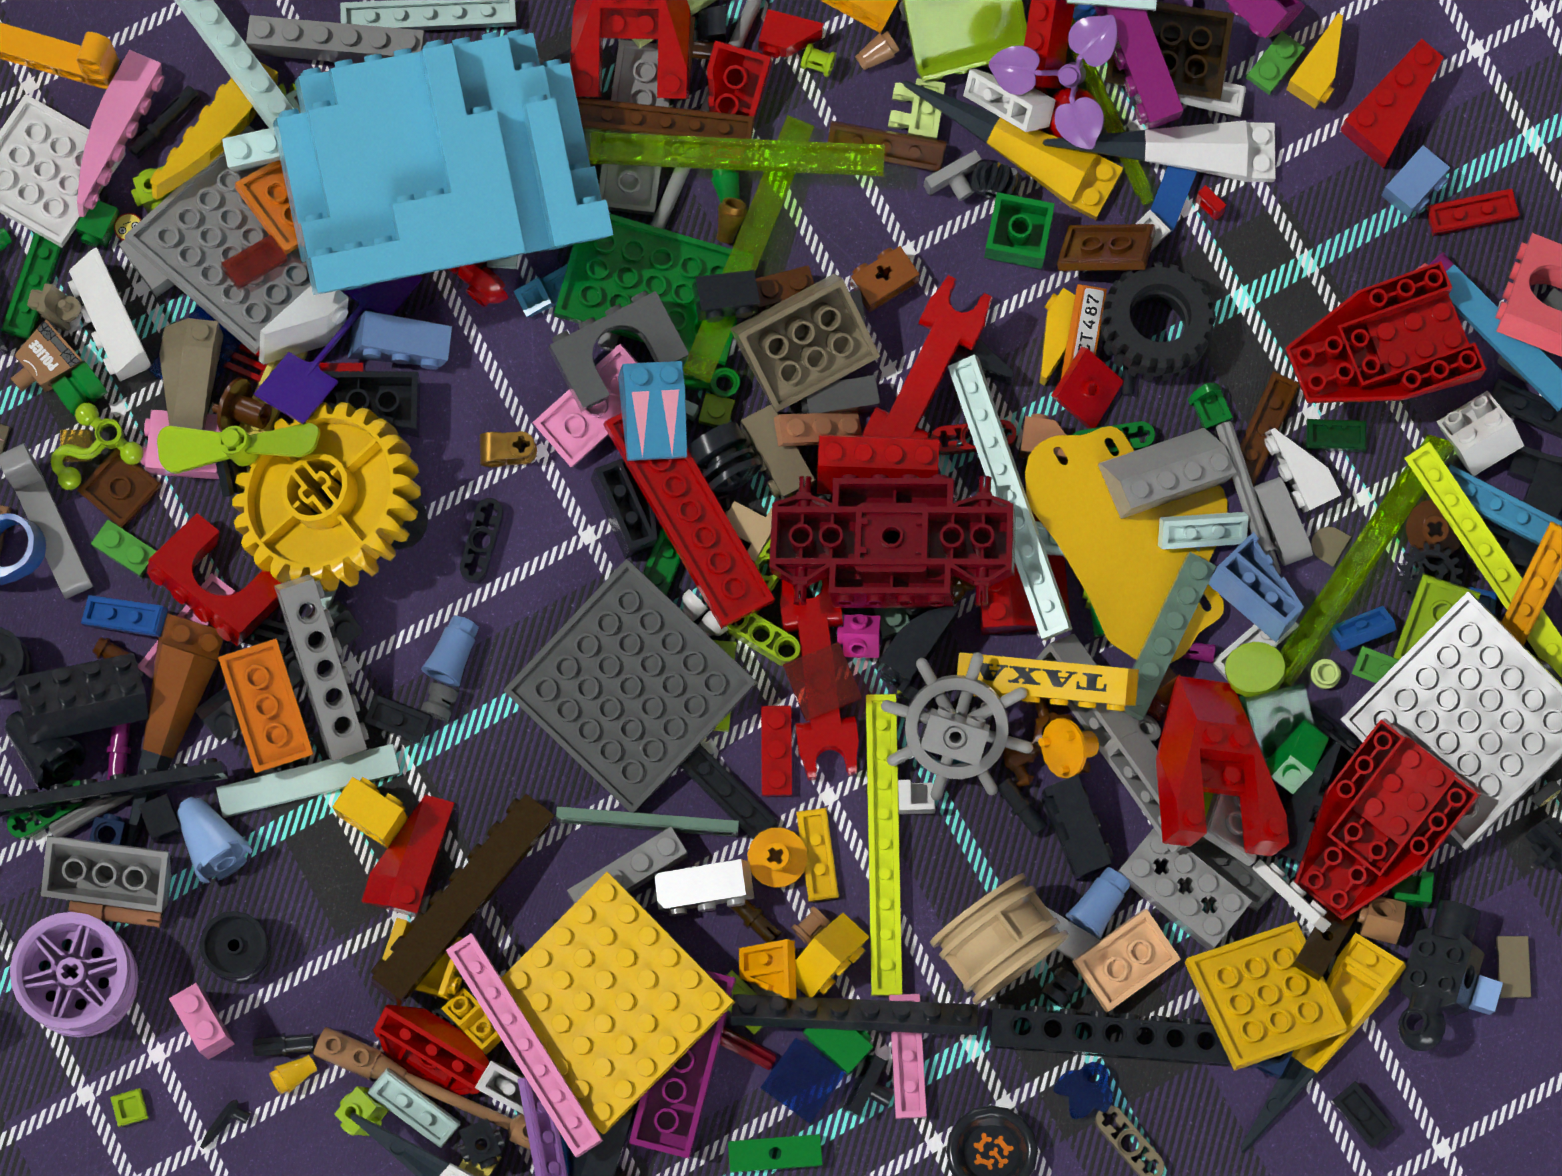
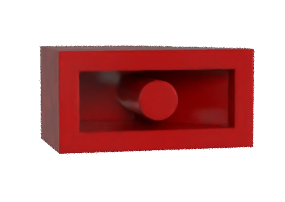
(787, 34)

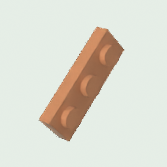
(805, 428)

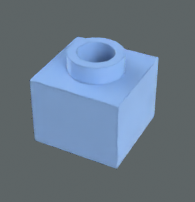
(1485, 995)

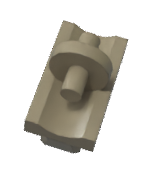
(55, 306)

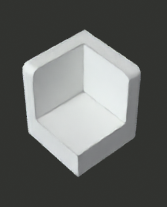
(915, 798)

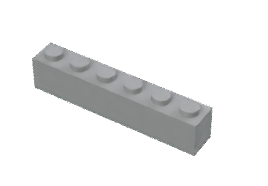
(327, 39)

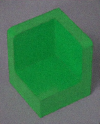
(1415, 890)

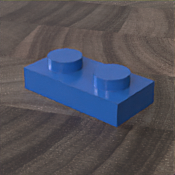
(1362, 628)

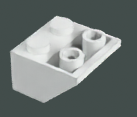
(1480, 433)

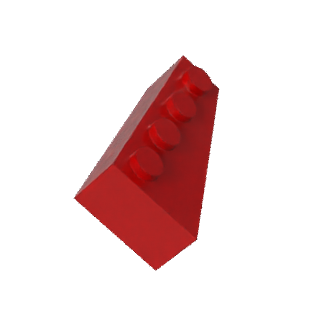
(1388, 108)

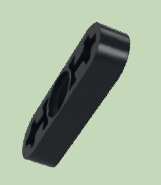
(479, 517)

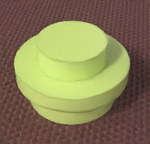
(1325, 674)

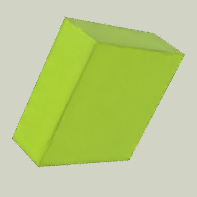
(129, 1107)

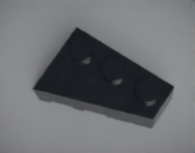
(625, 508)
(1076, 827)

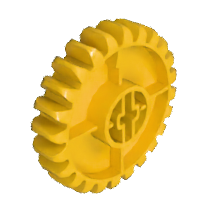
(366, 508)

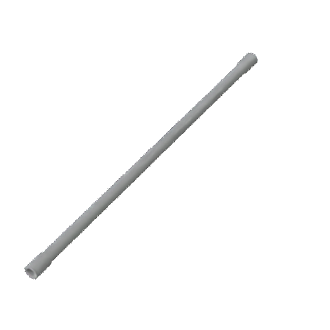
(609, 340)

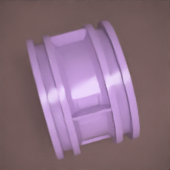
(103, 1006)

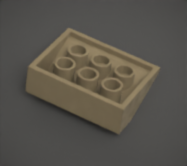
(805, 342)

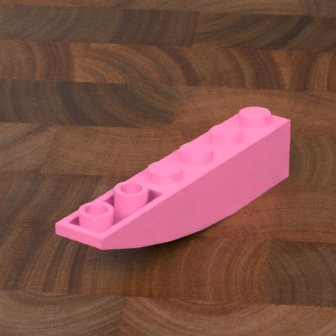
(116, 122)

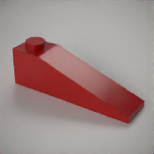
(737, 79)
(407, 866)

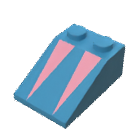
(653, 410)

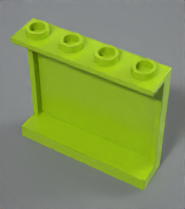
(961, 33)

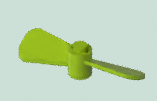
(189, 448)

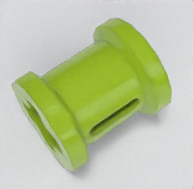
(818, 60)

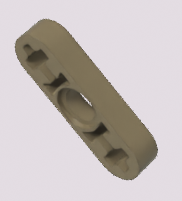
(1119, 1121)

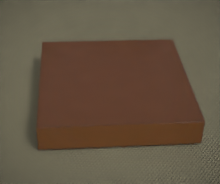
(119, 489)

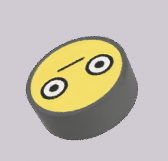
(1546, 793)

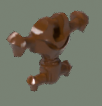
(1016, 760)

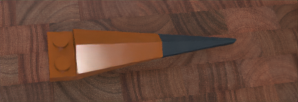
(181, 673)

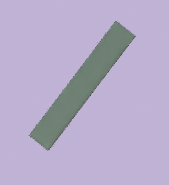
(647, 821)

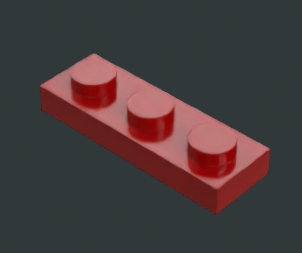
(776, 751)

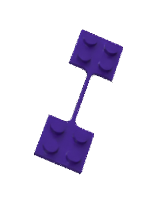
(300, 385)

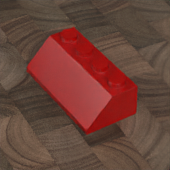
(873, 456)

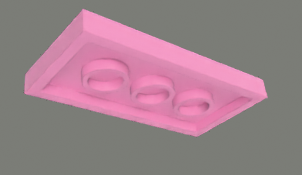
(579, 432)

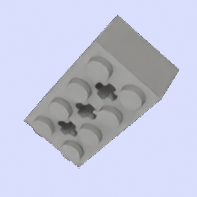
(1185, 908)

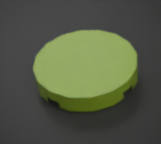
(1255, 669)

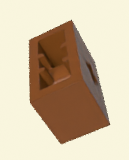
(878, 291)

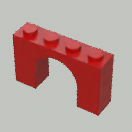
(231, 615)

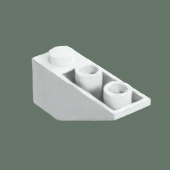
(1307, 476)

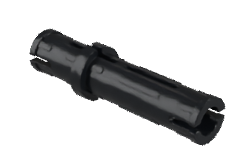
(155, 129)

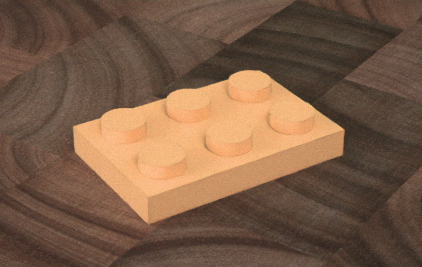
(1126, 960)

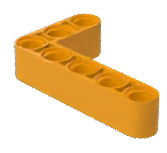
(90, 63)

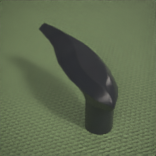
(221, 1122)

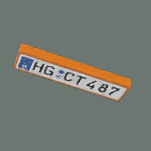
(1084, 322)

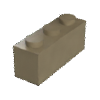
(781, 464)

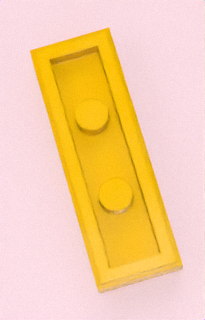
(820, 868)

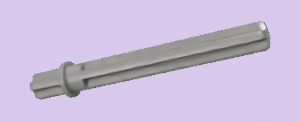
(1246, 490)

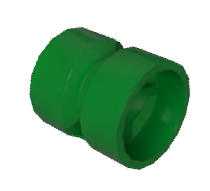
(79, 388)

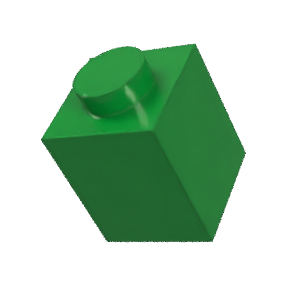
(98, 224)

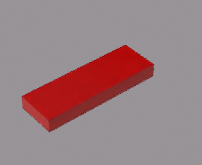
(1472, 212)

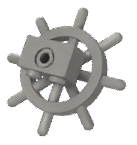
(955, 732)

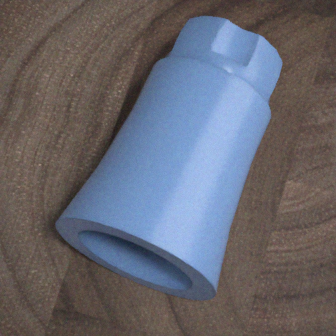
(452, 651)
(1099, 902)

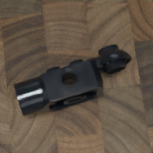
(1440, 974)

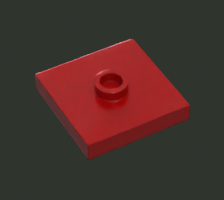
(1087, 388)

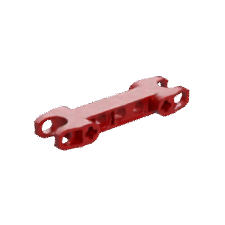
(947, 331)
(827, 730)

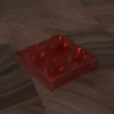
(822, 681)

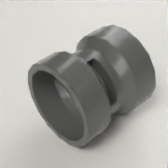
(439, 701)

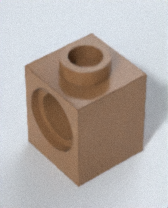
(1382, 919)

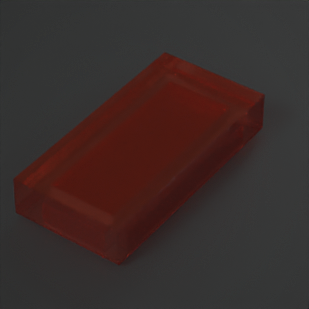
(254, 262)

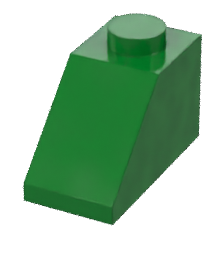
(1297, 756)
(841, 1047)

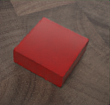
(1210, 203)

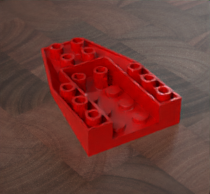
(1387, 343)
(1381, 820)

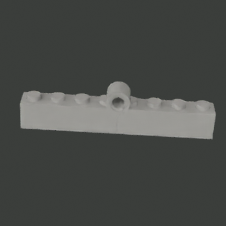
(1121, 738)

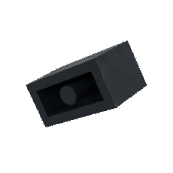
(726, 295)

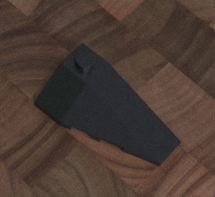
(1305, 803)
(605, 1156)

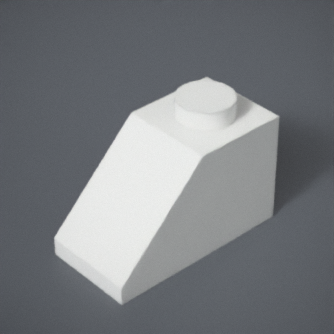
(501, 1085)

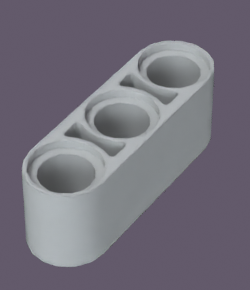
(1282, 521)

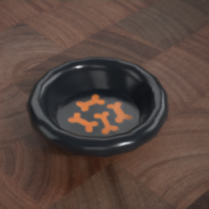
(991, 1144)

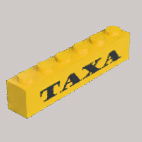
(1057, 680)

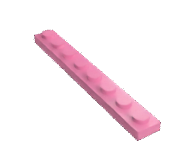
(524, 1045)

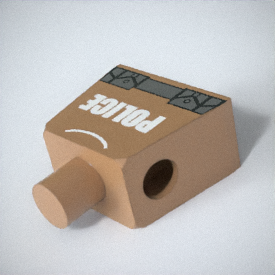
(45, 359)

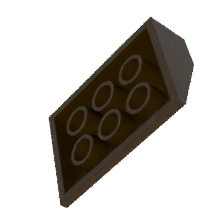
(1193, 48)

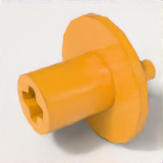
(1067, 747)
(777, 857)

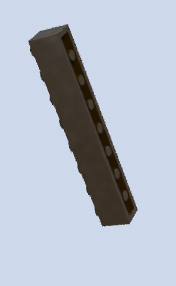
(462, 899)

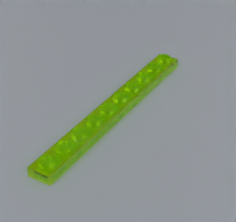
(737, 154)
(746, 253)
(1355, 567)

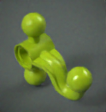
(87, 415)

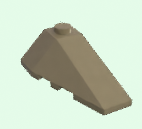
(189, 369)

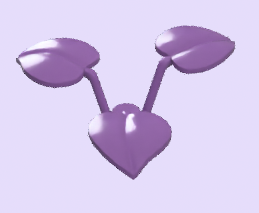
(1094, 41)

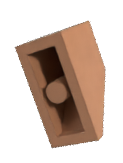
(1037, 429)

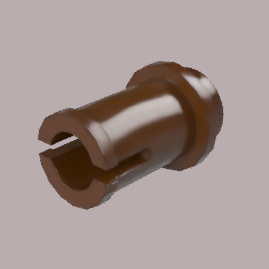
(106, 649)

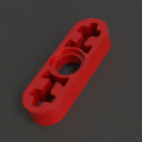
(965, 447)

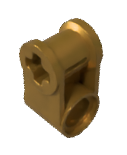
(502, 449)

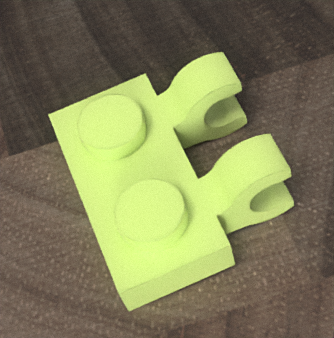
(924, 117)

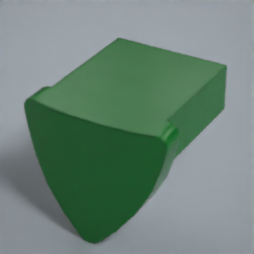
(1210, 405)

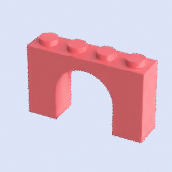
(1523, 313)

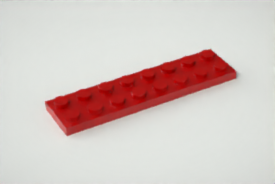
(698, 532)

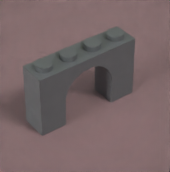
(642, 317)
(845, 395)

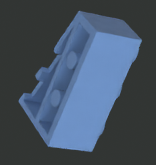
(399, 340)
(1257, 589)

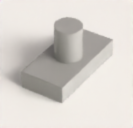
(954, 175)

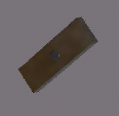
(1321, 947)

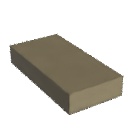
(1513, 966)

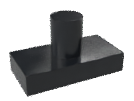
(868, 1087)

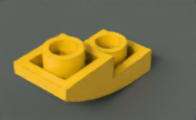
(472, 1020)

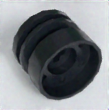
(720, 456)

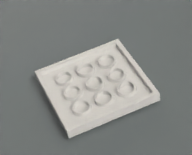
(42, 169)

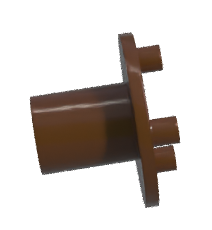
(239, 407)
(1429, 525)

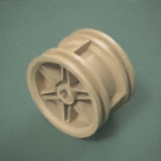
(999, 938)

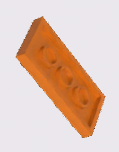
(265, 705)

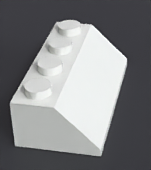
(109, 316)

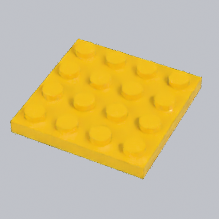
(1261, 999)

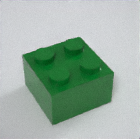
(1019, 230)

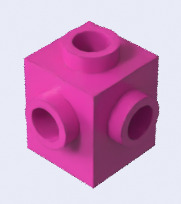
(860, 636)

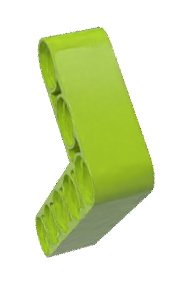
(755, 622)

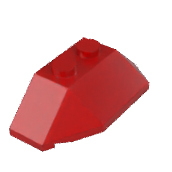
(431, 1048)

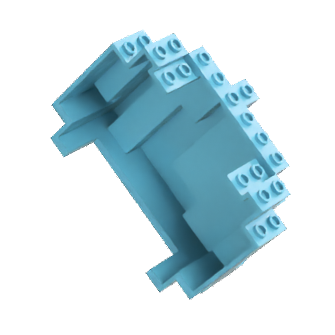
(436, 161)

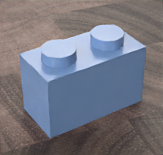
(1416, 181)

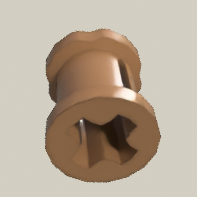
(810, 925)

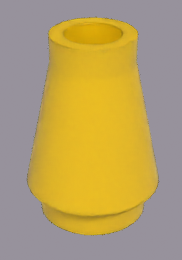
(291, 1074)

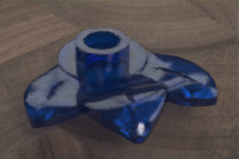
(1085, 1094)

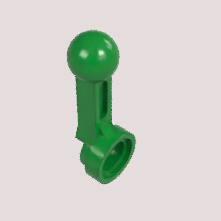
(696, 384)

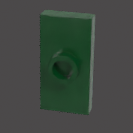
(1336, 435)

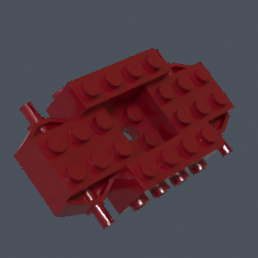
(918, 571)

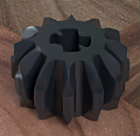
(995, 177)

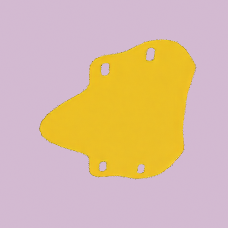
(1110, 555)

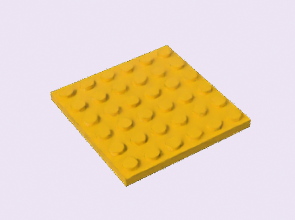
(613, 999)

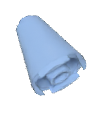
(210, 841)

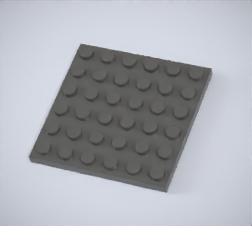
(630, 686)

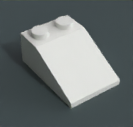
(303, 325)

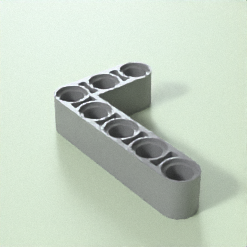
(38, 503)

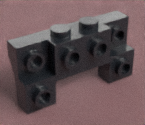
(1544, 493)

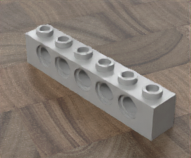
(291, 597)

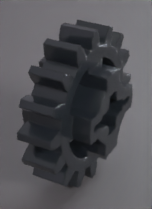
(1442, 566)

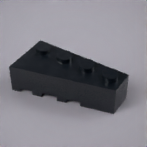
(386, 393)

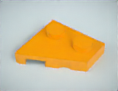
(770, 966)

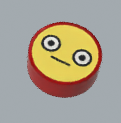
(124, 224)

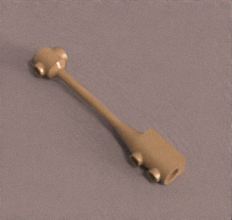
(372, 1062)

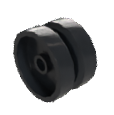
(14, 662)
(231, 929)

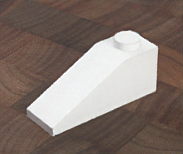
(1025, 111)

